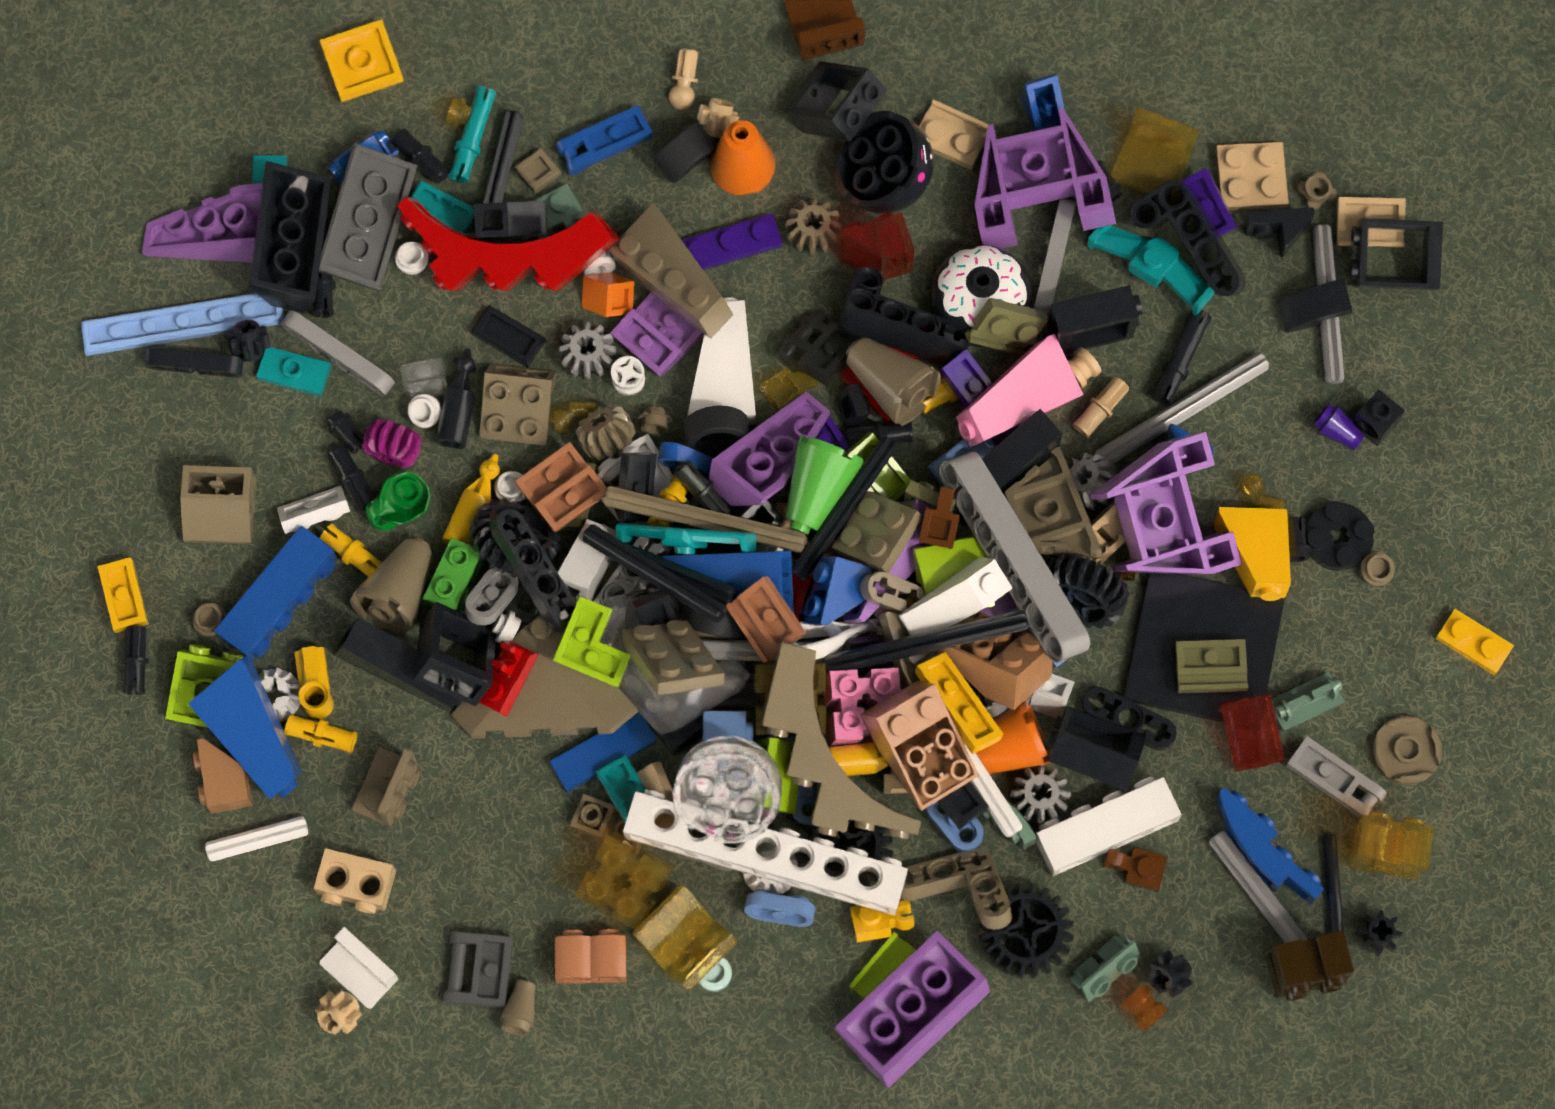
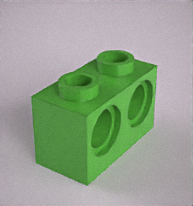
(454, 576)

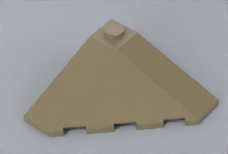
(550, 697)

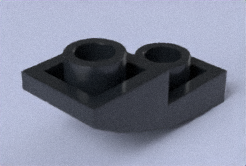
(1315, 304)

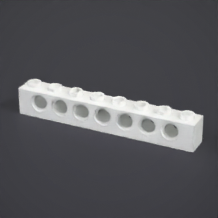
(881, 897)

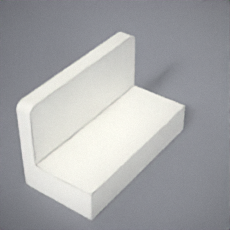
(358, 969)

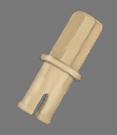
(1101, 407)

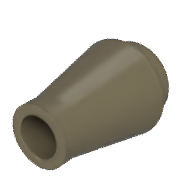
(519, 1011)

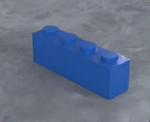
(276, 594)

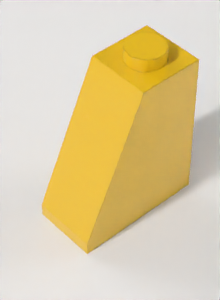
(1262, 548)

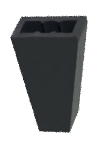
(1021, 451)
(388, 660)

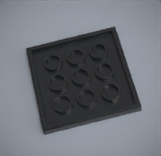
(1198, 610)

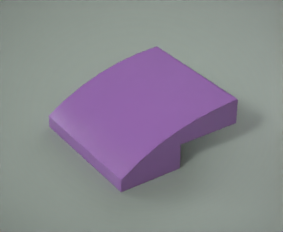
(656, 334)

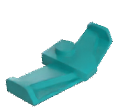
(1154, 262)
(686, 539)

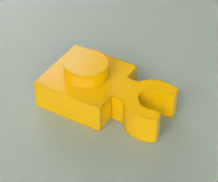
(874, 924)

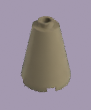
(893, 379)
(396, 587)

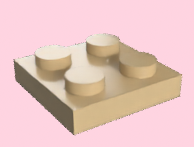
(1252, 175)

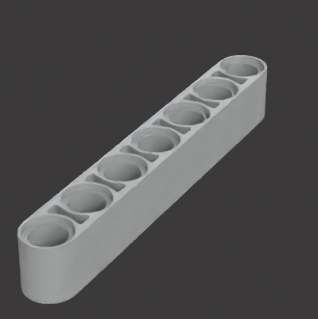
(1009, 544)

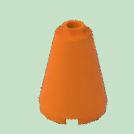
(742, 160)
(1020, 744)

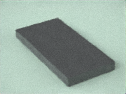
(366, 217)

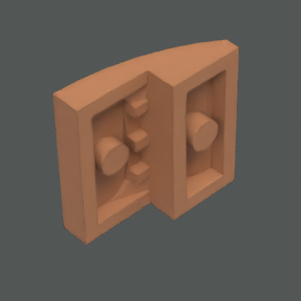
(561, 487)

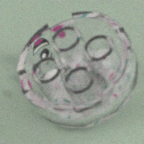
(728, 789)

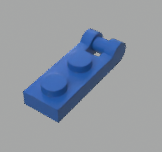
(604, 139)

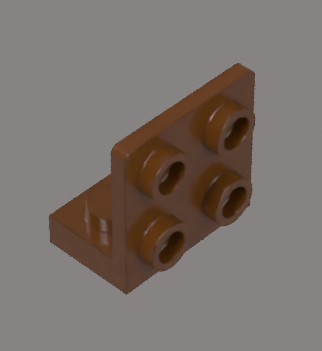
(824, 26)

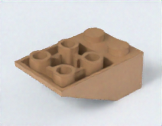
(1003, 666)
(920, 743)

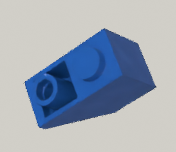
(834, 590)

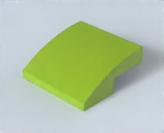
(938, 564)

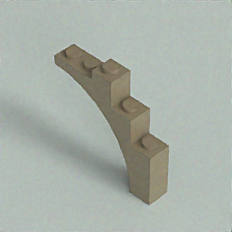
(837, 798)

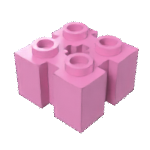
(846, 691)

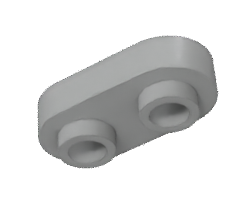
(490, 598)

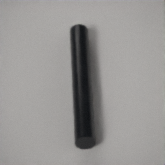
(1333, 882)

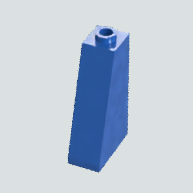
(744, 569)
(248, 727)

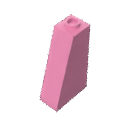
(1033, 382)

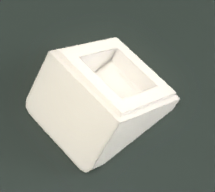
(1052, 696)

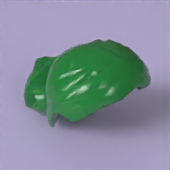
(398, 491)

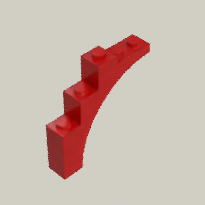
(462, 258)

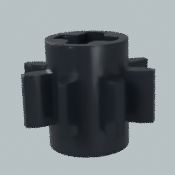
(249, 340)
(1371, 939)
(1170, 974)

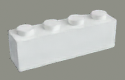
(1107, 826)

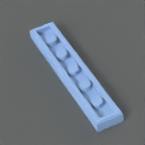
(176, 323)

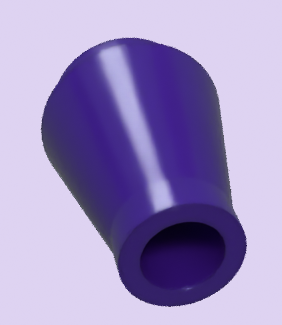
(1337, 426)

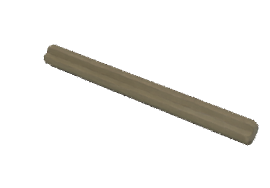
(702, 518)

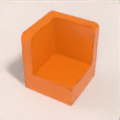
(607, 294)

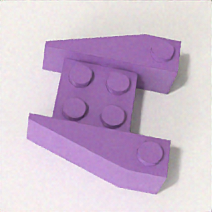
(1034, 171)
(1160, 513)

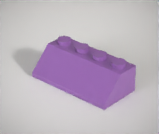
(913, 1009)

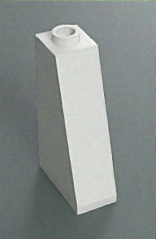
(725, 367)

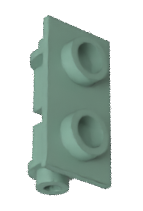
(1307, 701)
(1119, 958)

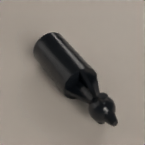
(457, 405)

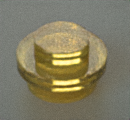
(458, 112)

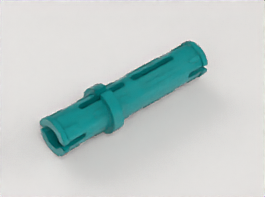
(468, 147)

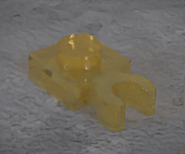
(786, 387)

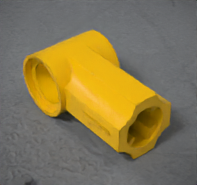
(313, 680)

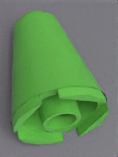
(818, 482)

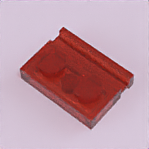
(1252, 732)

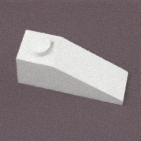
(957, 598)

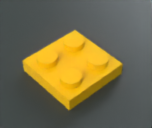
(361, 60)

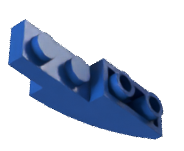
(1253, 837)

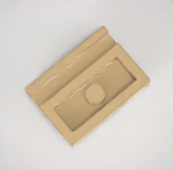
(954, 134)
(1355, 208)

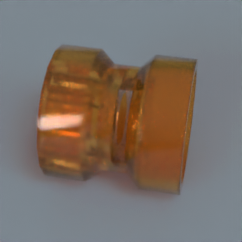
(1144, 1008)

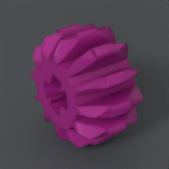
(392, 443)

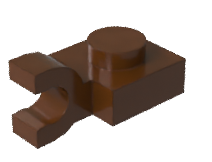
(940, 525)
(1141, 868)

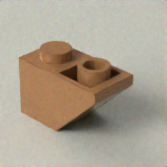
(224, 779)

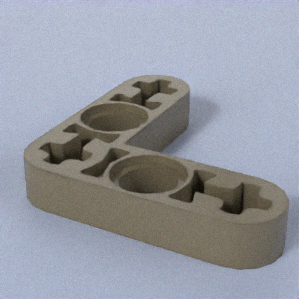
(970, 876)

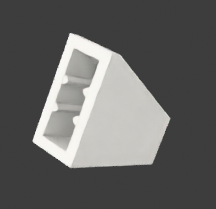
(583, 568)

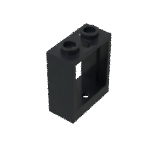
(828, 81)
(1430, 261)
(1095, 319)
(435, 667)
(1095, 748)

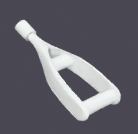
(838, 633)

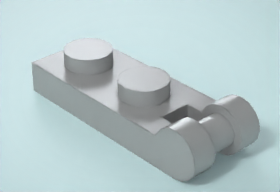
(1335, 777)

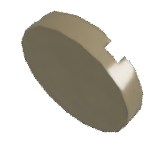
(1402, 761)

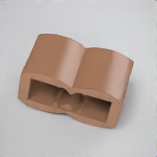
(590, 958)

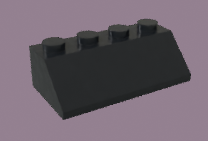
(289, 236)

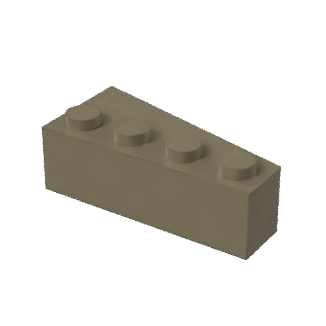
(667, 269)

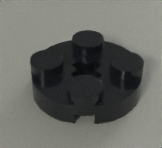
(1358, 532)

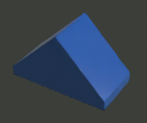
(1041, 102)

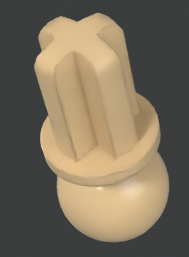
(682, 94)

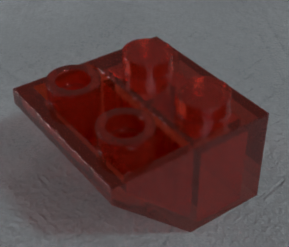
(877, 244)

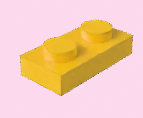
(123, 594)
(1474, 642)

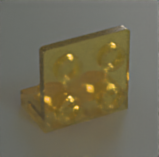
(1154, 152)
(684, 938)

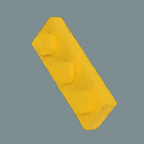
(966, 710)

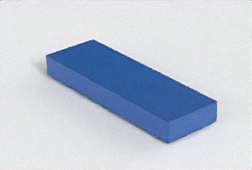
(582, 761)

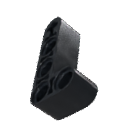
(1196, 242)
(897, 323)

